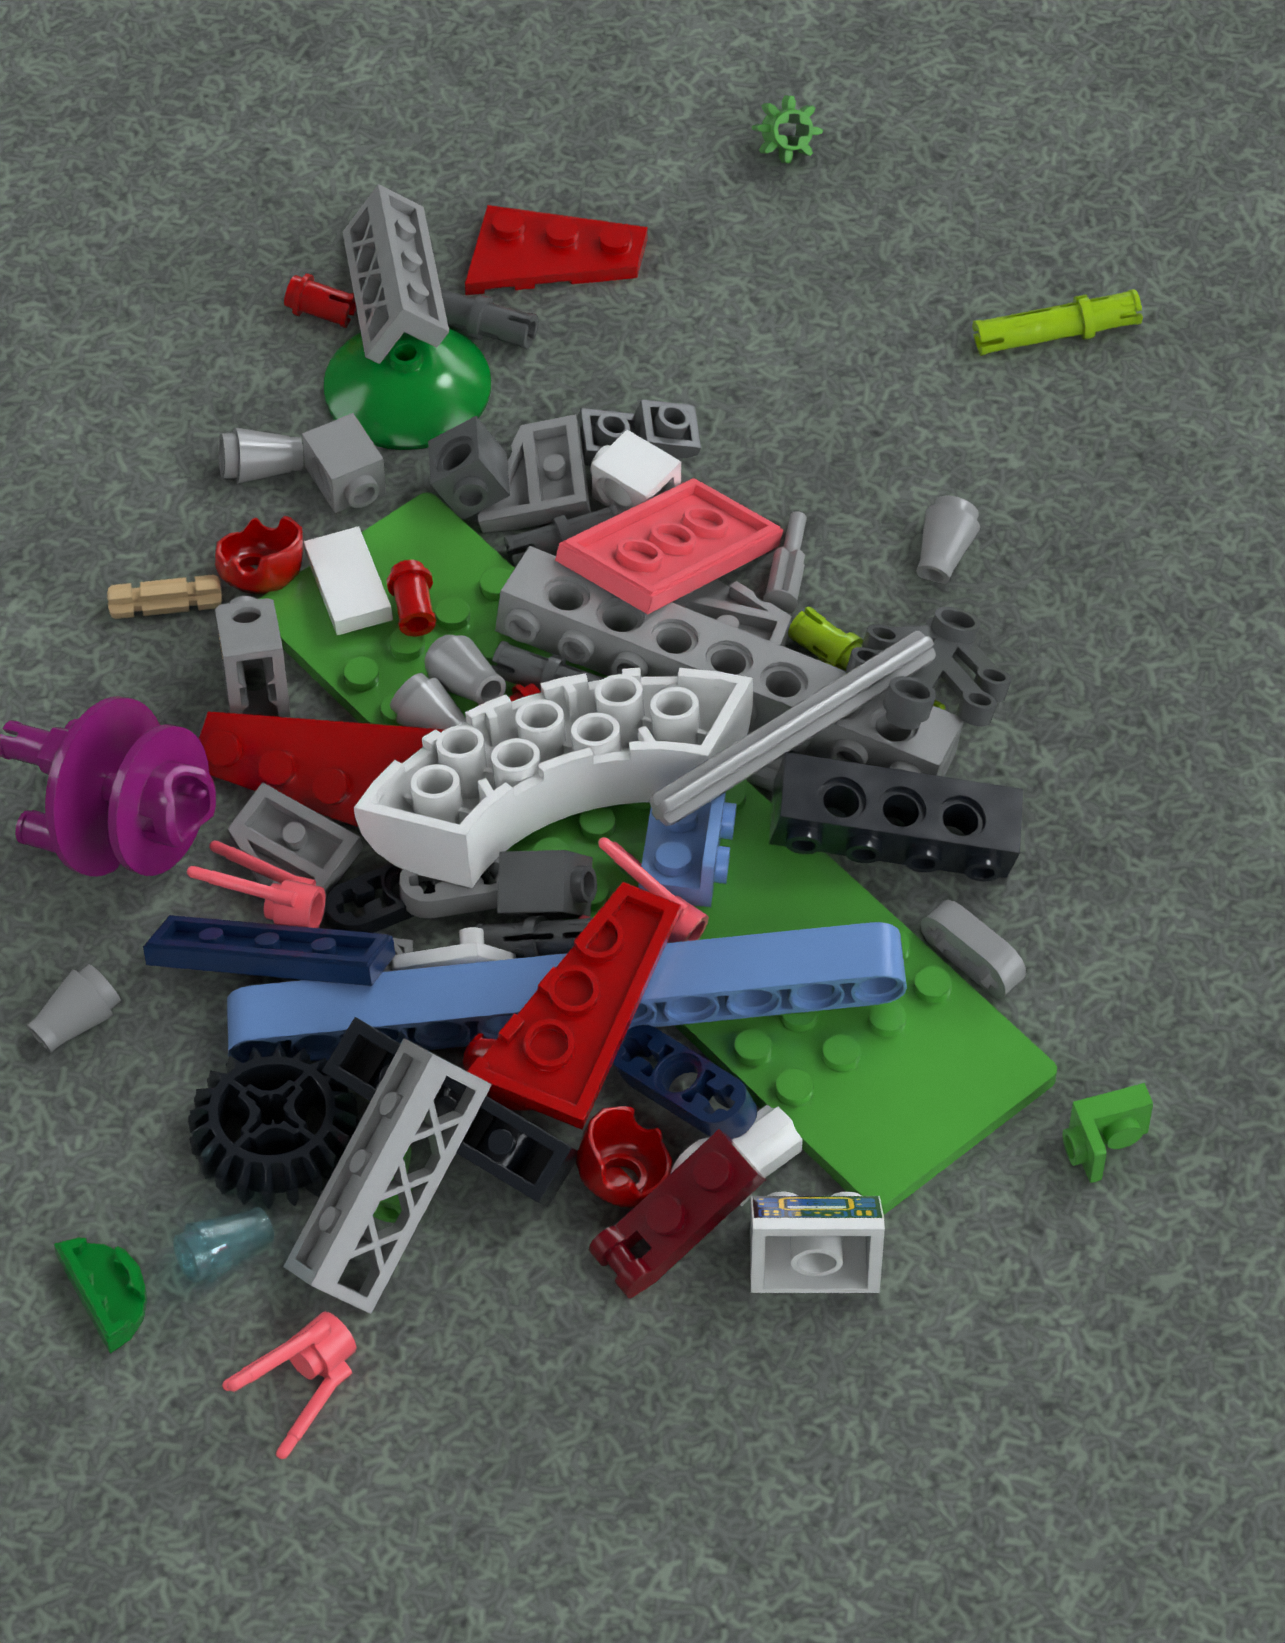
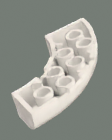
(546, 760)

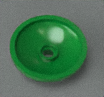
(412, 391)

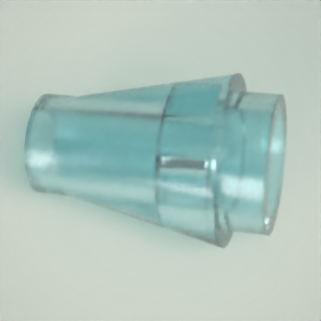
(220, 1243)

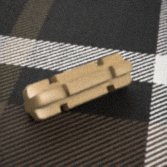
(164, 596)

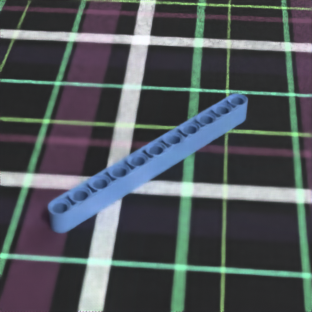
(689, 985)

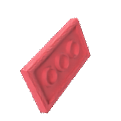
(669, 545)

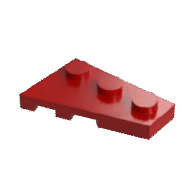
(540, 248)

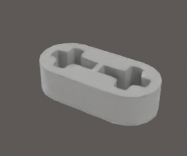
(448, 897)
(973, 948)

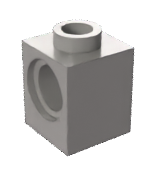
(344, 463)

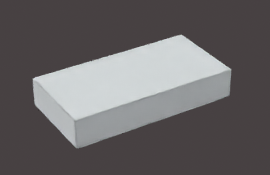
(348, 580)

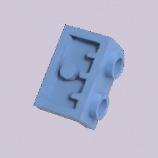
(689, 853)

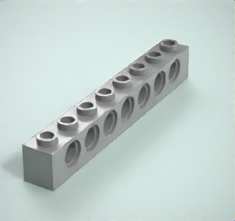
(593, 628)

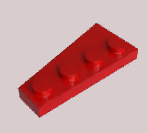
(306, 759)
(575, 1022)

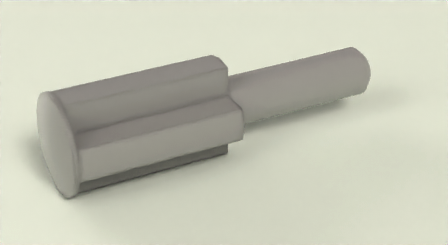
(787, 567)

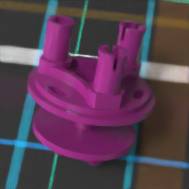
(114, 789)

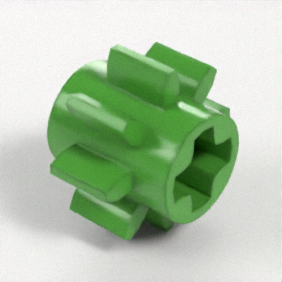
(790, 115)

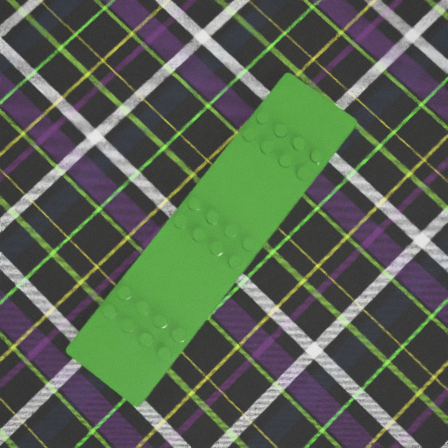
(870, 1089)

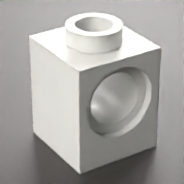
(632, 472)

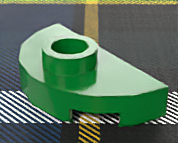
(108, 1287)

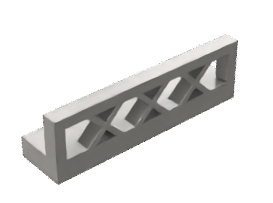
(393, 274)
(366, 1173)

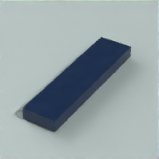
(270, 950)

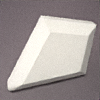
(469, 951)

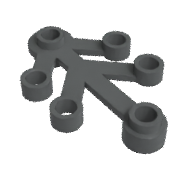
(954, 636)

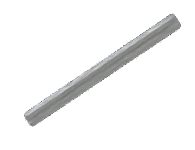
(790, 729)

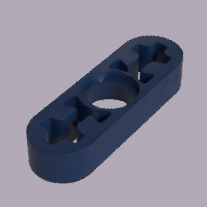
(693, 1103)

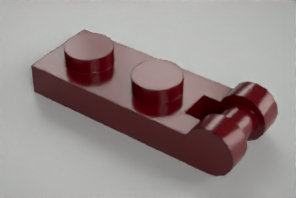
(677, 1213)

